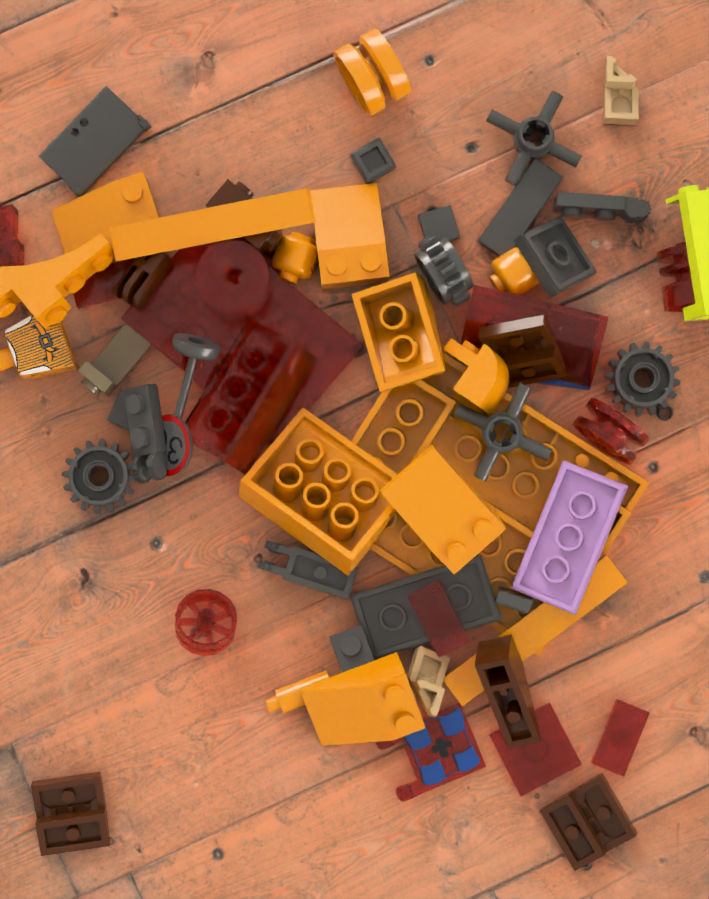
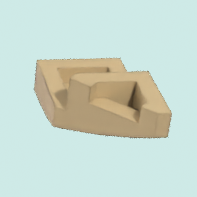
(620, 96)
(426, 678)

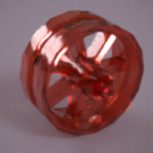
(205, 622)

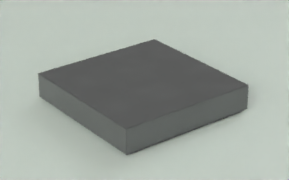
(555, 256)

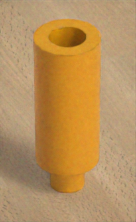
(289, 696)

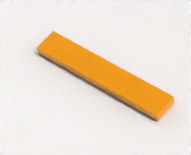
(212, 224)
(539, 628)

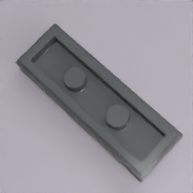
(520, 208)

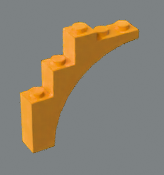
(47, 283)

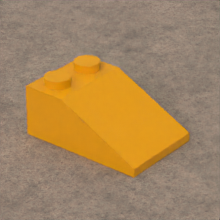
(105, 207)
(350, 237)
(400, 331)
(443, 509)
(364, 704)

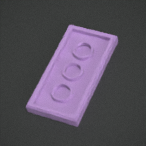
(569, 537)

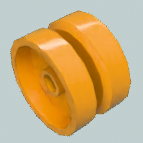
(372, 72)

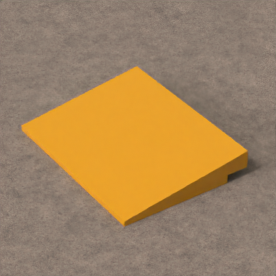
(517, 488)

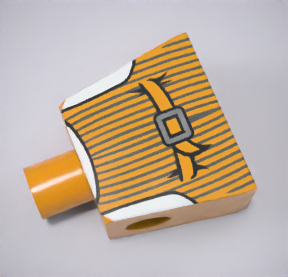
(37, 350)

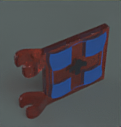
(439, 752)

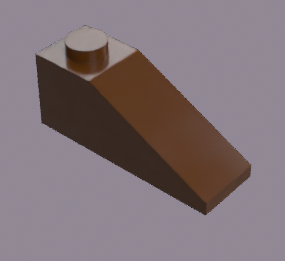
(507, 690)

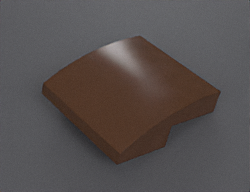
(526, 348)
(70, 813)
(588, 821)

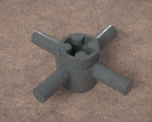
(528, 150)
(509, 417)

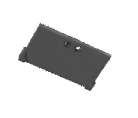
(94, 144)

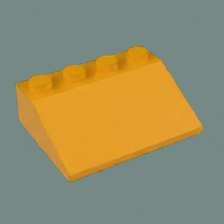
(321, 490)

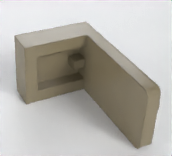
(114, 361)

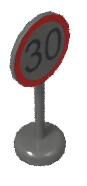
(176, 432)

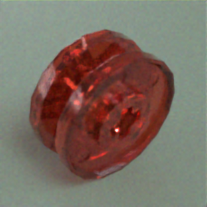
(610, 431)

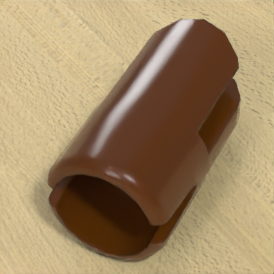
(142, 279)

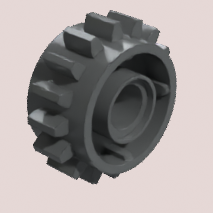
(444, 270)
(660, 374)
(81, 476)

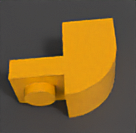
(485, 378)

